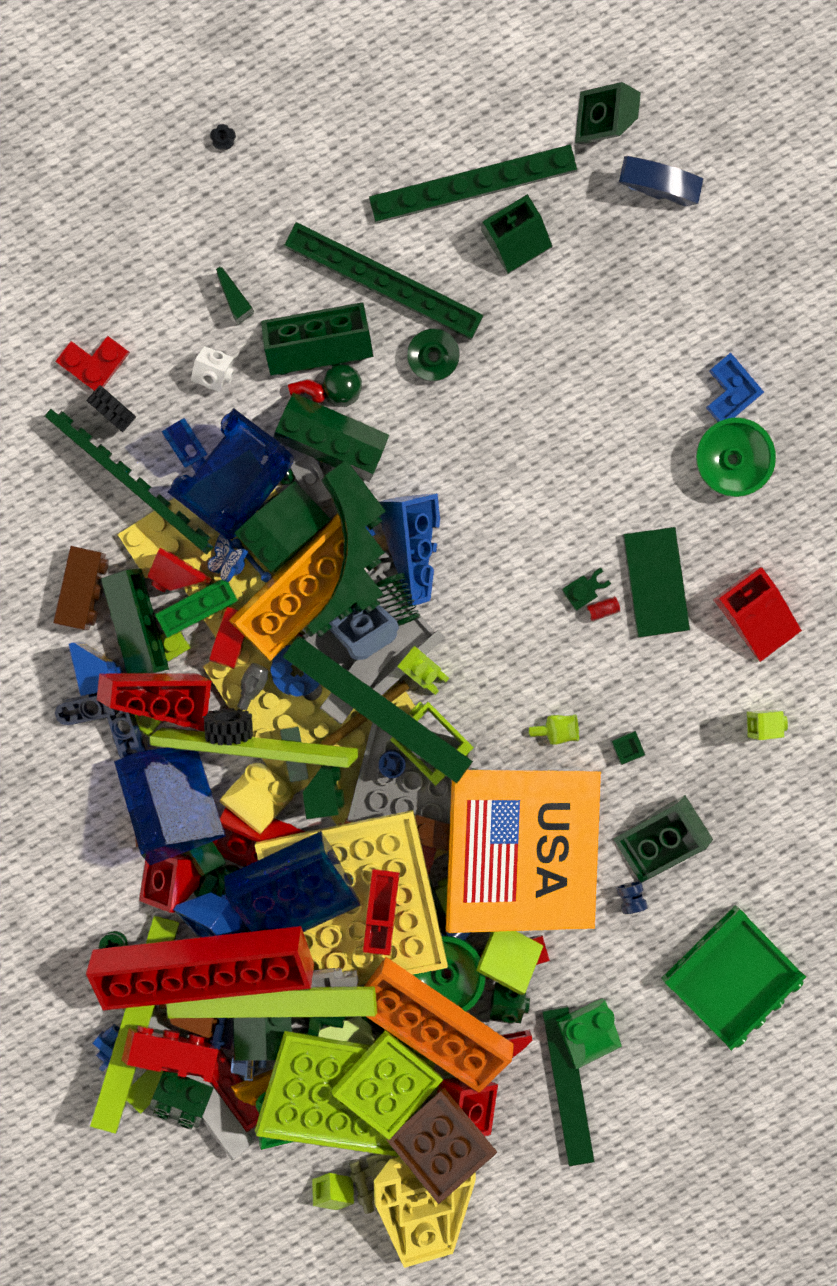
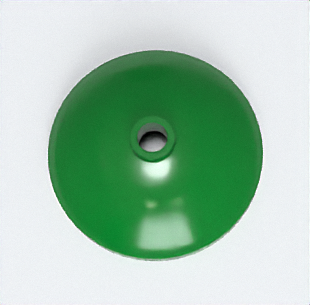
(751, 448)
(465, 983)

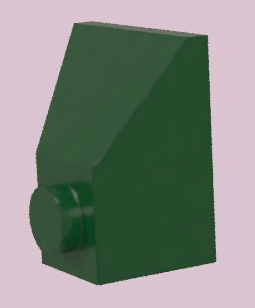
(606, 112)

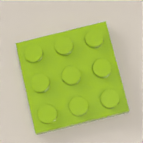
(386, 1085)

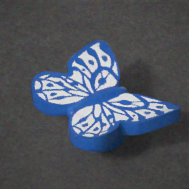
(227, 560)

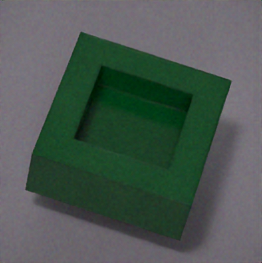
(627, 747)

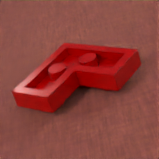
(93, 369)

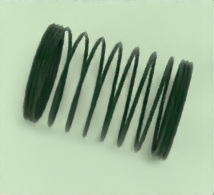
(392, 579)

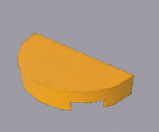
(250, 1090)

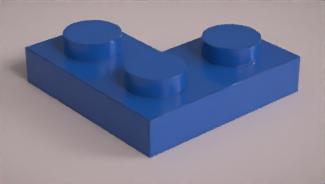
(738, 387)

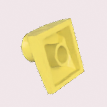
(258, 796)

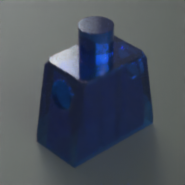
(181, 435)

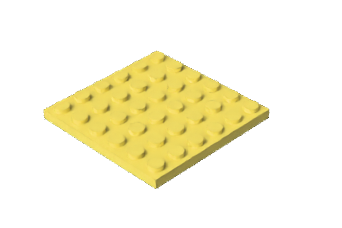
(385, 845)

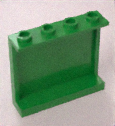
(734, 978)

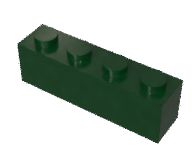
(134, 622)

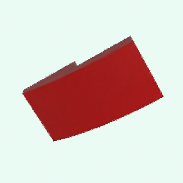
(227, 642)

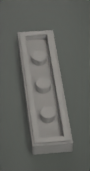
(365, 670)

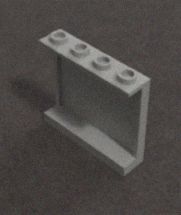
(416, 633)

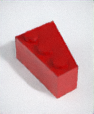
(170, 1052)

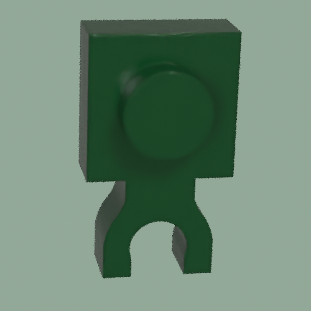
(583, 591)

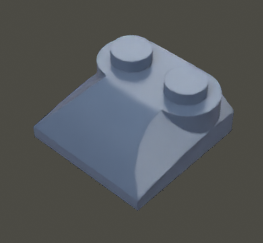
(365, 632)

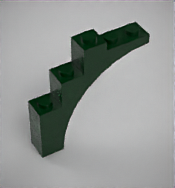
(356, 510)

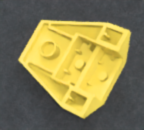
(414, 1219)

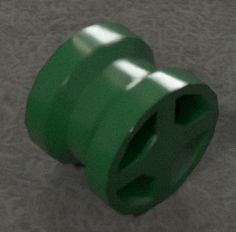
(117, 940)

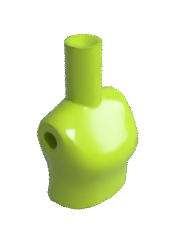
(558, 729)

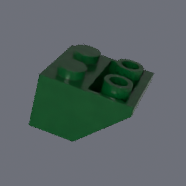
(517, 234)
(322, 794)

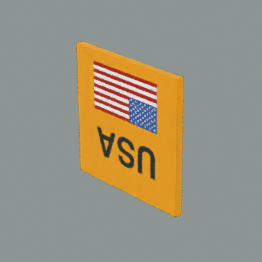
(523, 850)

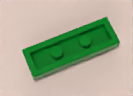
(196, 608)

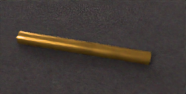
(359, 719)

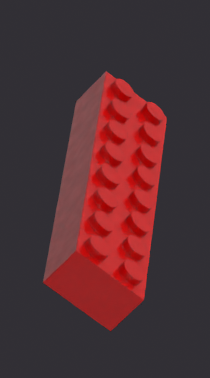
(201, 968)

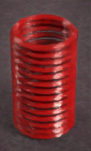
(613, 601)

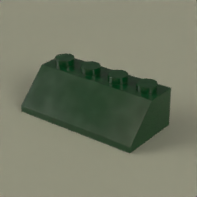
(316, 339)
(330, 436)
(259, 1037)

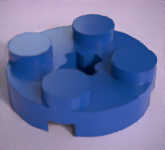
(285, 682)

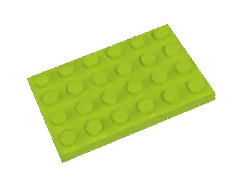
(301, 1101)

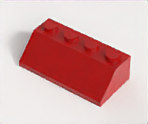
(240, 838)

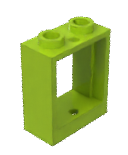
(464, 747)

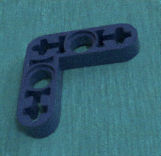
(85, 715)

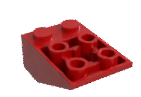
(758, 613)

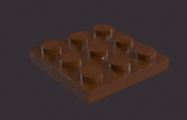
(442, 1146)

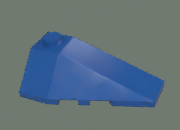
(408, 532)

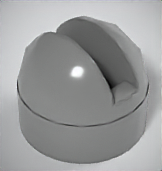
(387, 566)

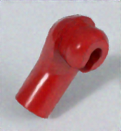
(309, 387)

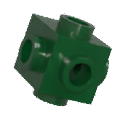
(508, 1004)

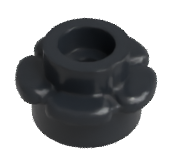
(227, 142)

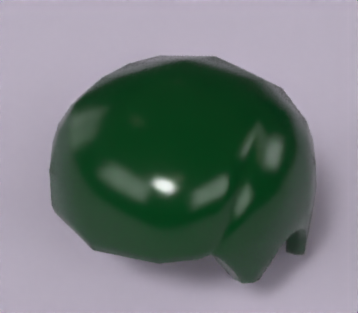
(342, 385)

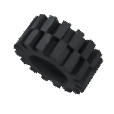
(111, 408)
(228, 726)

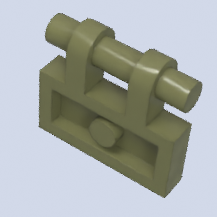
(375, 1164)

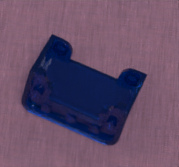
(234, 476)

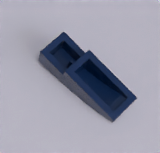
(661, 181)

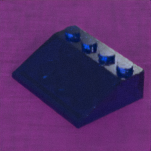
(168, 802)
(292, 887)

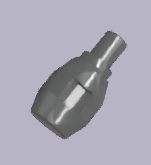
(252, 684)

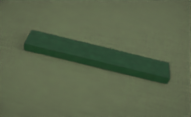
(568, 1092)

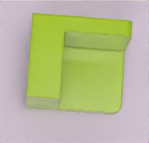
(332, 1191)

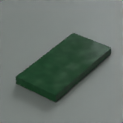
(656, 582)

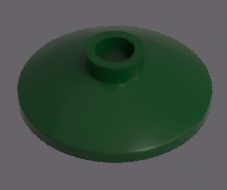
(433, 341)

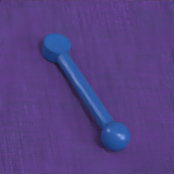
(265, 576)

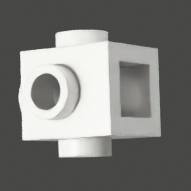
(212, 369)

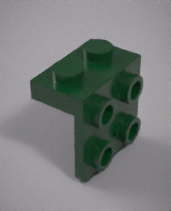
(180, 1099)

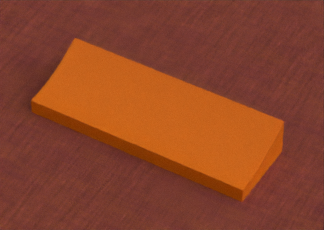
(437, 1027)

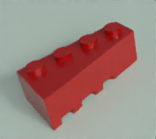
(161, 696)

